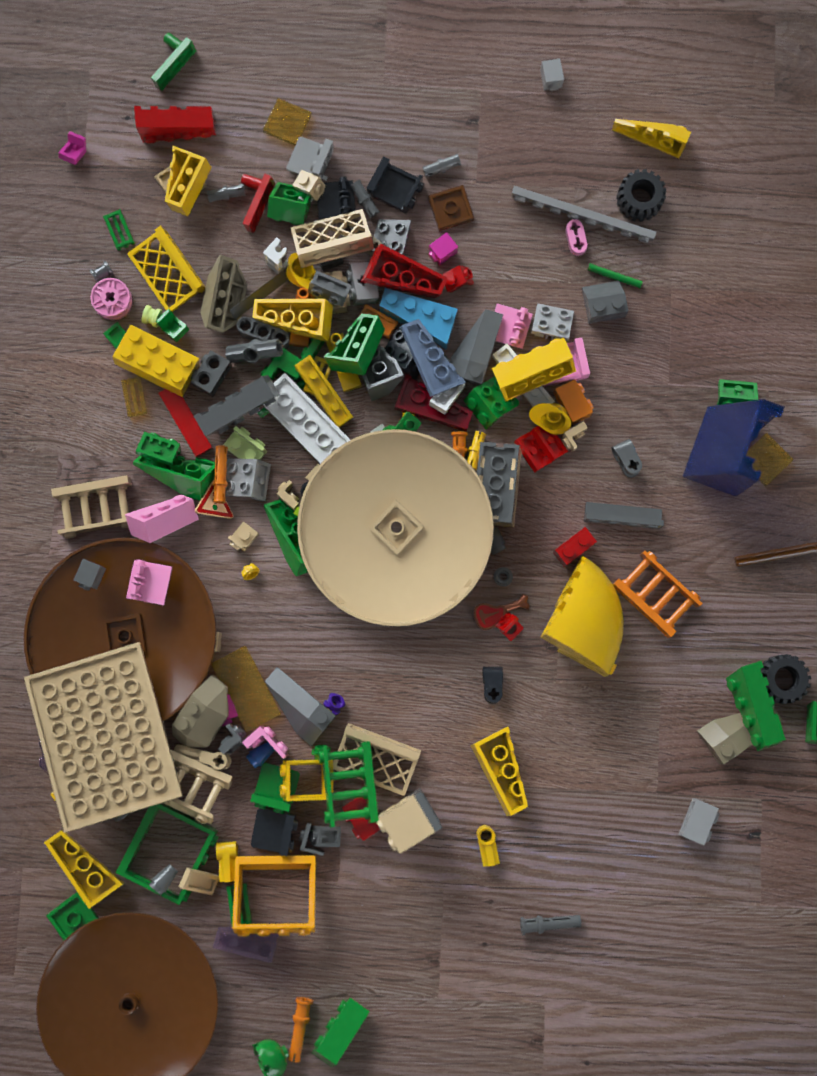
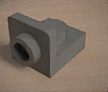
(324, 836)

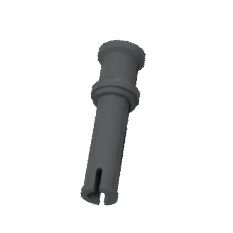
(542, 924)

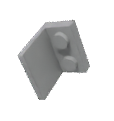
(310, 157)
(247, 478)

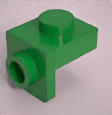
(172, 325)

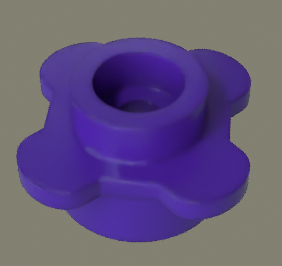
(338, 700)

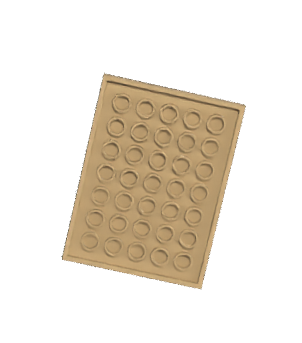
(102, 737)

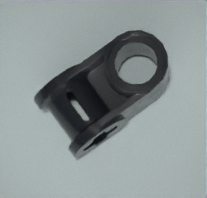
(493, 680)

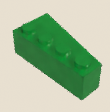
(756, 705)

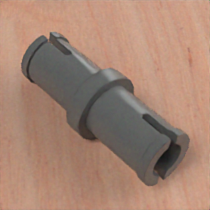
(441, 165)
(226, 193)
(364, 199)

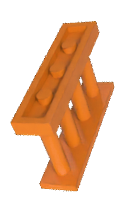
(638, 599)

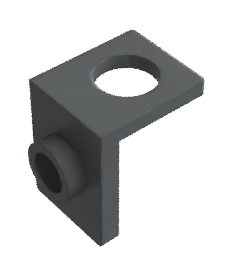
(304, 838)

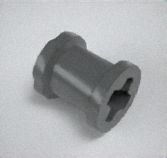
(102, 272)

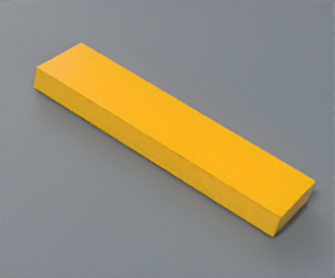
(323, 391)

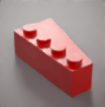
(174, 123)
(403, 274)

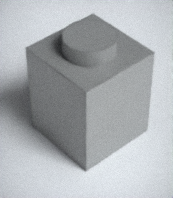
(552, 74)

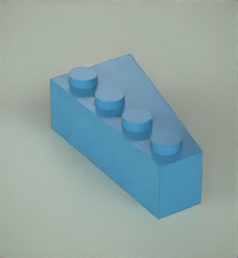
(435, 317)

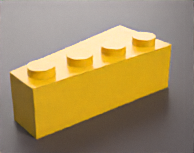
(298, 316)
(501, 769)

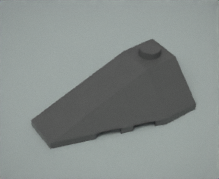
(476, 349)
(381, 374)
(301, 709)

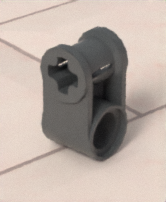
(625, 455)

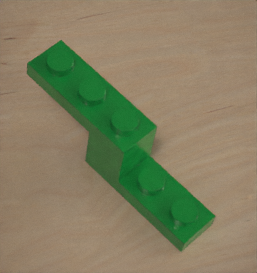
(286, 362)

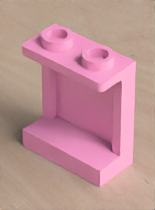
(580, 360)

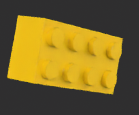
(155, 360)
(534, 369)

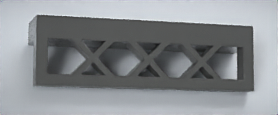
(623, 515)

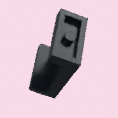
(395, 186)

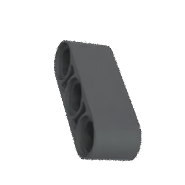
(257, 327)

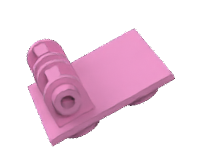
(513, 325)
(149, 582)

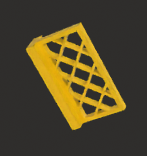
(179, 260)

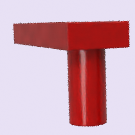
(264, 189)

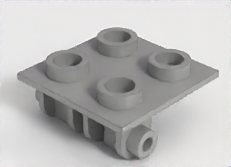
(552, 322)

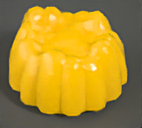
(250, 572)

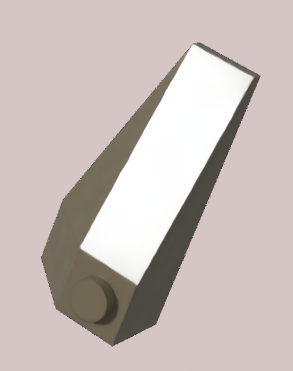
(727, 737)

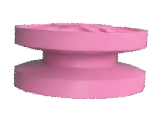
(111, 288)

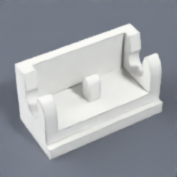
(273, 256)

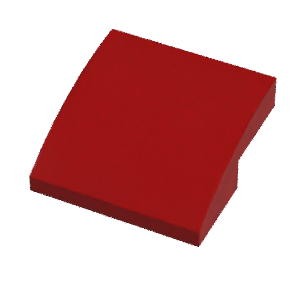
(540, 448)

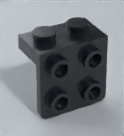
(400, 351)
(274, 831)

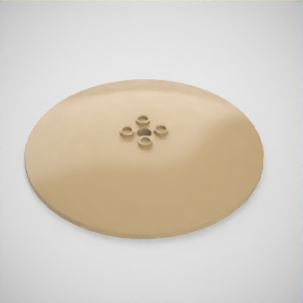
(350, 537)

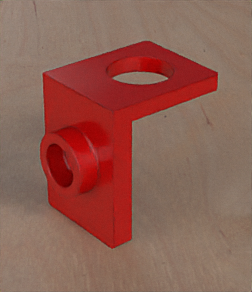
(506, 623)

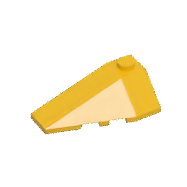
(663, 137)

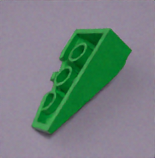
(184, 476)
(285, 528)

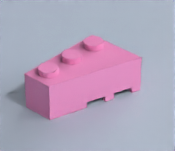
(162, 518)

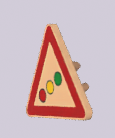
(209, 508)

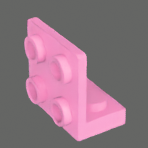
(256, 739)

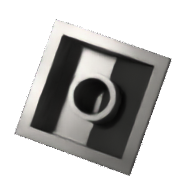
(604, 302)

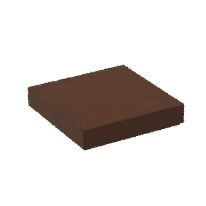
(451, 208)

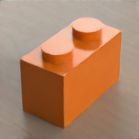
(573, 400)

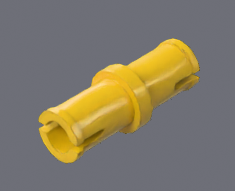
(474, 449)

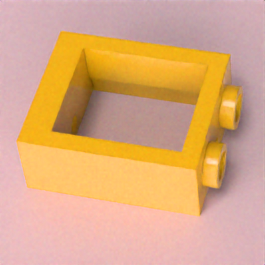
(285, 788)

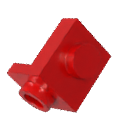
(458, 277)

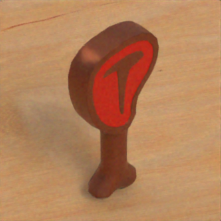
(488, 616)

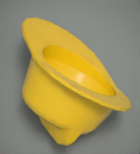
(298, 275)
(551, 417)

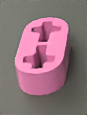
(571, 237)

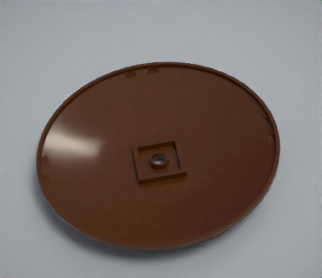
(78, 623)

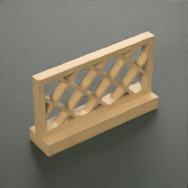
(334, 248)
(386, 745)

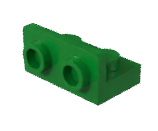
(736, 391)
(158, 448)

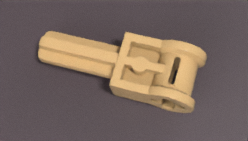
(204, 756)

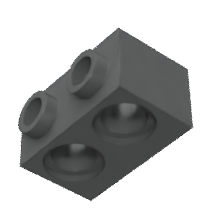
(216, 375)

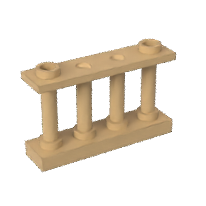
(82, 491)
(202, 773)

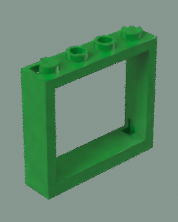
(124, 867)

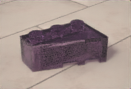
(251, 946)

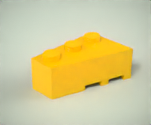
(186, 180)

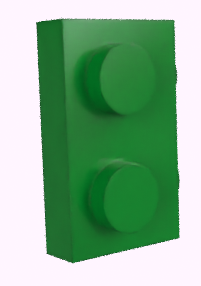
(488, 403)
(268, 789)

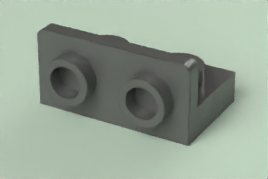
(232, 743)

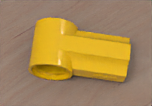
(488, 847)
(226, 854)

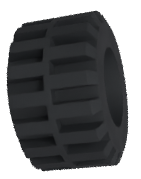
(644, 181)
(798, 673)

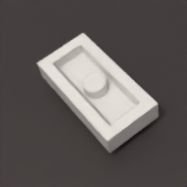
(444, 400)

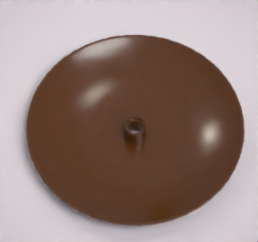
(120, 959)

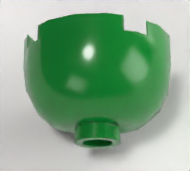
(271, 1057)

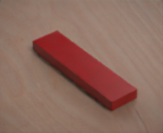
(186, 422)

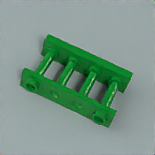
(367, 792)

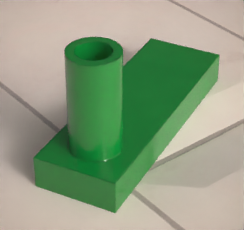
(182, 53)

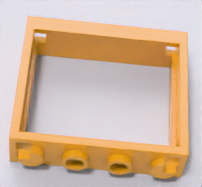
(273, 863)

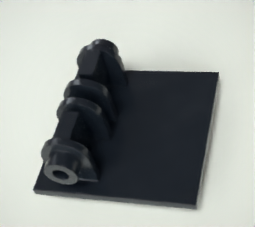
(336, 199)

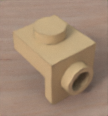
(309, 184)

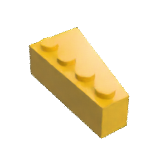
(83, 870)

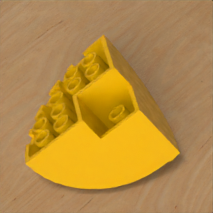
(588, 619)

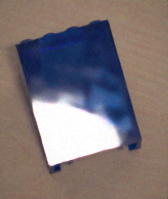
(723, 442)

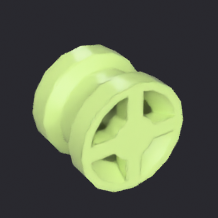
(151, 315)

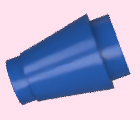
(260, 754)

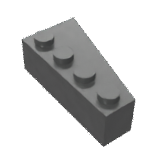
(237, 406)

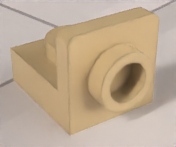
(576, 433)
(290, 499)
(243, 537)

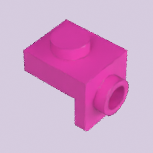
(73, 149)

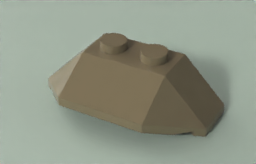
(223, 291)
(202, 714)

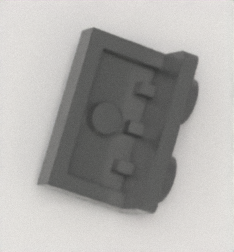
(329, 288)

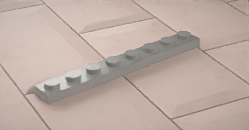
(590, 217)

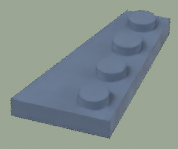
(432, 364)

